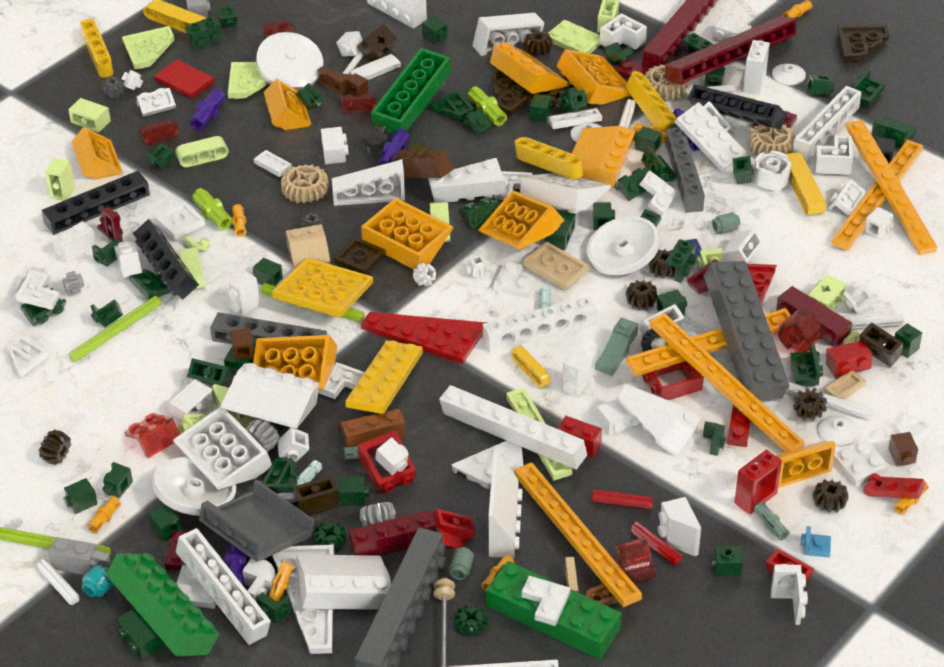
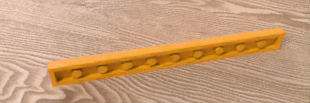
(891, 187)
(875, 197)
(710, 342)
(726, 383)
(578, 535)

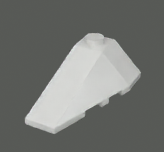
(664, 419)

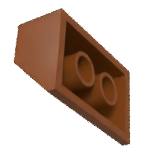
(371, 426)

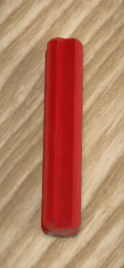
(622, 499)
(657, 543)

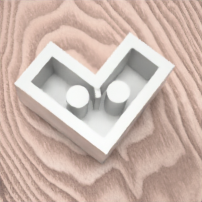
(623, 30)
(835, 158)

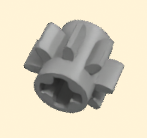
(73, 282)

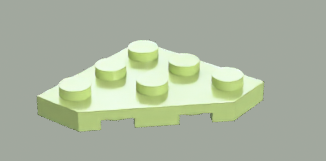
(147, 46)
(244, 80)

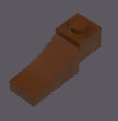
(342, 83)

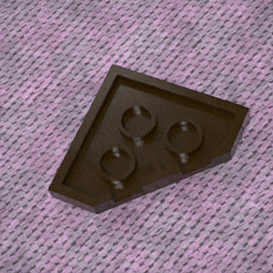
(860, 41)
(509, 93)

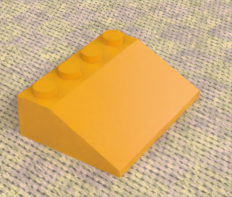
(525, 69)
(594, 75)
(604, 152)
(521, 221)
(406, 233)
(299, 355)

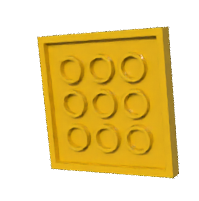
(322, 287)

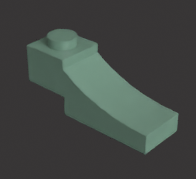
(617, 346)

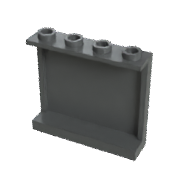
(258, 522)

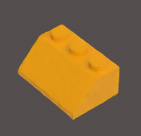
(285, 106)
(95, 155)
(806, 462)

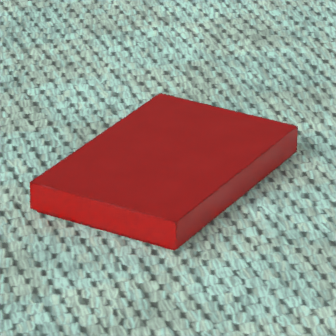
(184, 79)

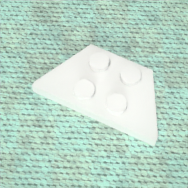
(479, 466)

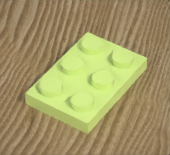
(574, 37)

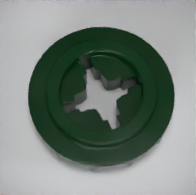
(337, 539)
(471, 627)

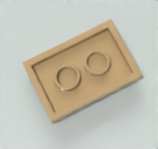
(556, 265)

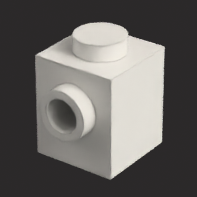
(348, 43)
(879, 223)
(293, 444)
(392, 456)

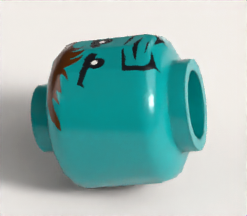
(96, 582)

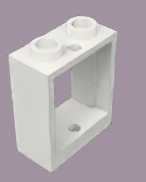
(756, 67)

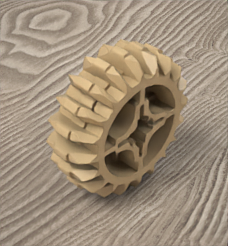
(665, 89)
(770, 139)
(304, 183)

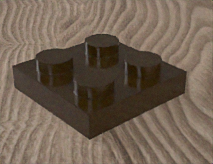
(359, 256)

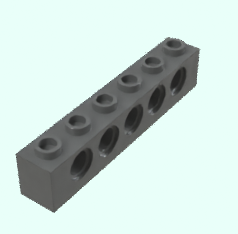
(685, 169)
(260, 328)

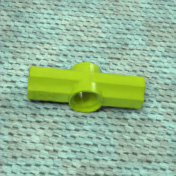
(487, 105)
(212, 209)

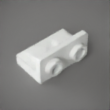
(155, 102)
(848, 197)

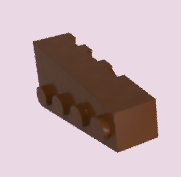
(424, 161)

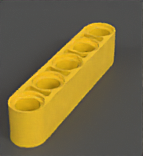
(170, 15)
(96, 48)
(650, 102)
(549, 158)
(805, 185)

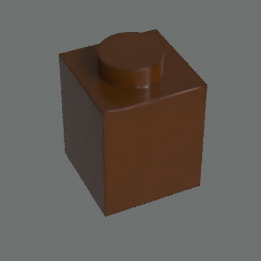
(242, 344)
(903, 448)

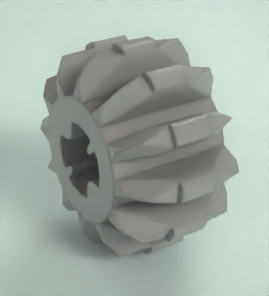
(263, 433)
(377, 513)

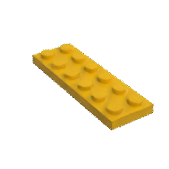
(384, 377)

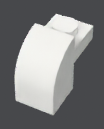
(259, 577)

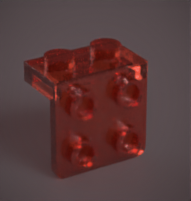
(154, 433)

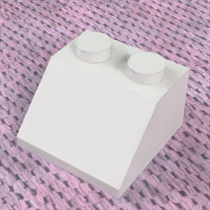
(679, 526)

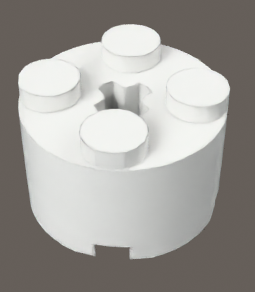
(772, 171)

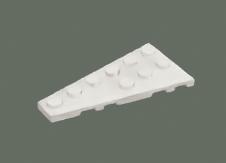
(314, 623)

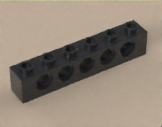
(739, 106)
(90, 203)
(165, 260)

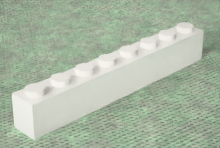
(513, 427)

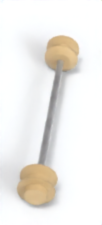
(444, 591)

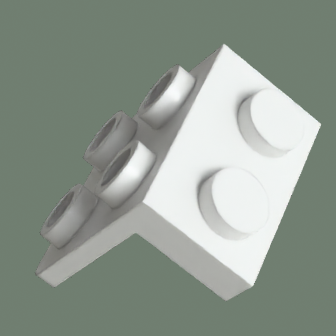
(789, 583)

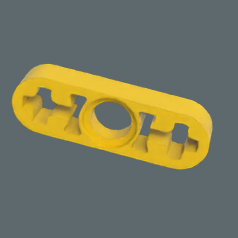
(530, 366)

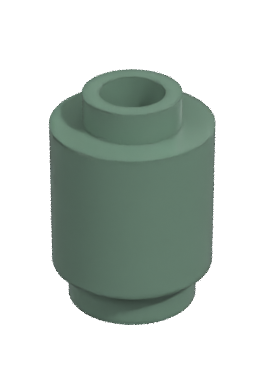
(726, 223)
(461, 563)

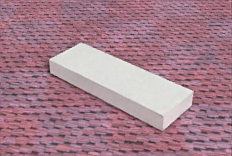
(377, 67)
(574, 118)

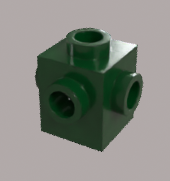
(573, 99)

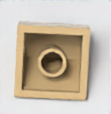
(307, 243)

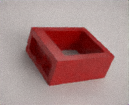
(692, 384)
(757, 481)
(386, 484)

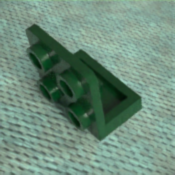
(892, 129)

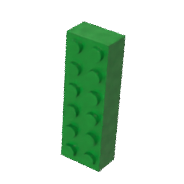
(411, 91)
(162, 604)
(582, 623)

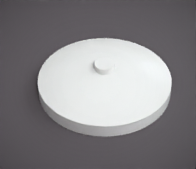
(289, 59)
(623, 245)
(185, 487)

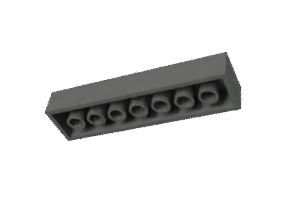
(746, 329)
(403, 601)

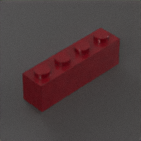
(835, 325)
(389, 535)

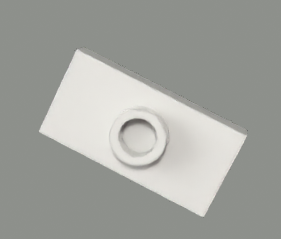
(272, 163)

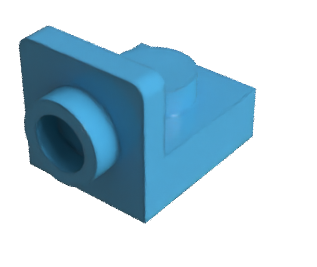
(815, 544)

